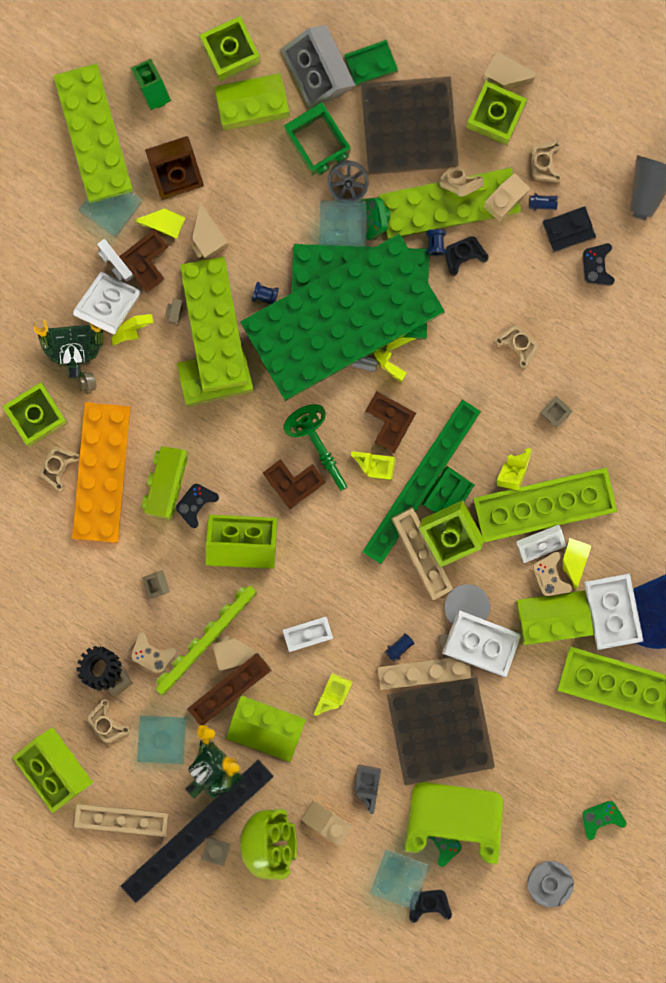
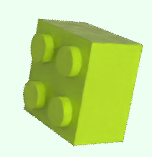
(230, 48)
(496, 113)
(35, 414)
(451, 533)

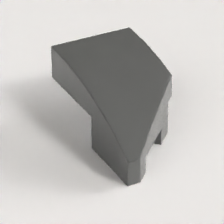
(367, 785)

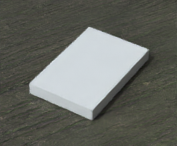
(107, 302)
(613, 611)
(481, 643)

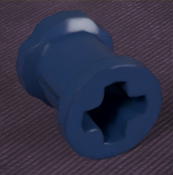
(436, 242)
(265, 294)

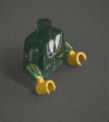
(70, 345)
(212, 768)

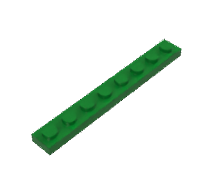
(423, 478)

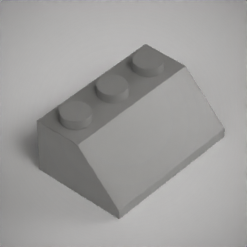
(317, 66)

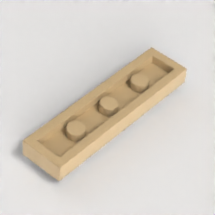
(421, 554)
(423, 673)
(121, 820)

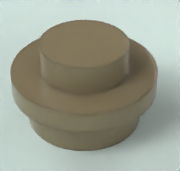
(87, 382)

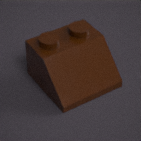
(174, 167)

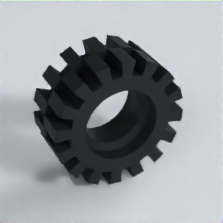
(88, 662)

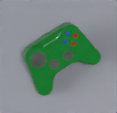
(377, 217)
(601, 815)
(447, 848)

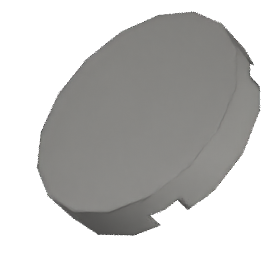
(468, 600)
(550, 884)

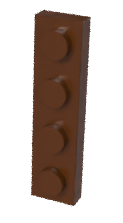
(229, 689)

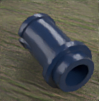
(542, 202)
(399, 647)

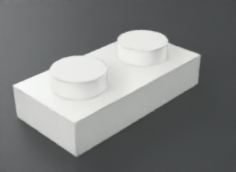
(108, 254)
(541, 543)
(307, 634)

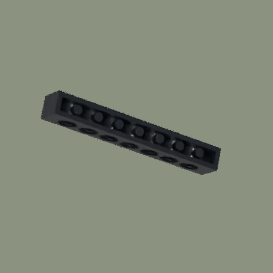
(196, 832)

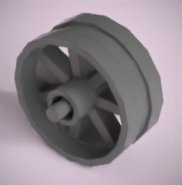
(348, 181)

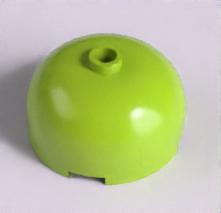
(257, 842)

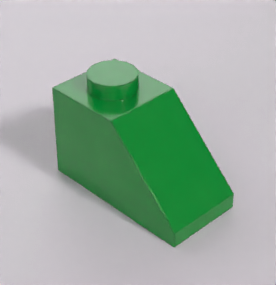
(151, 84)

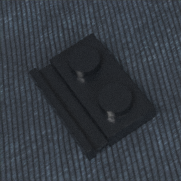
(569, 229)

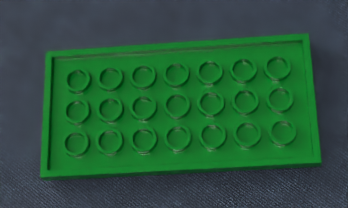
(342, 317)

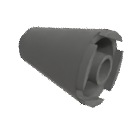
(648, 187)

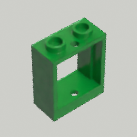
(307, 119)

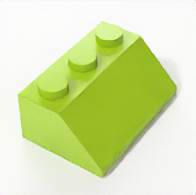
(252, 101)
(193, 390)
(165, 482)
(241, 541)
(554, 617)
(265, 728)
(52, 769)

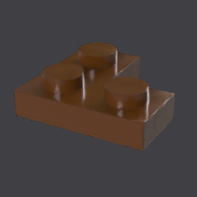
(140, 258)
(396, 420)
(290, 488)

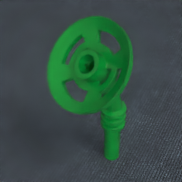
(309, 428)

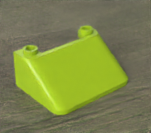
(457, 815)

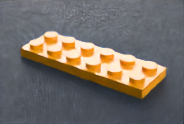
(101, 472)

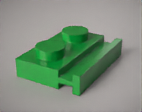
(371, 63)
(447, 490)

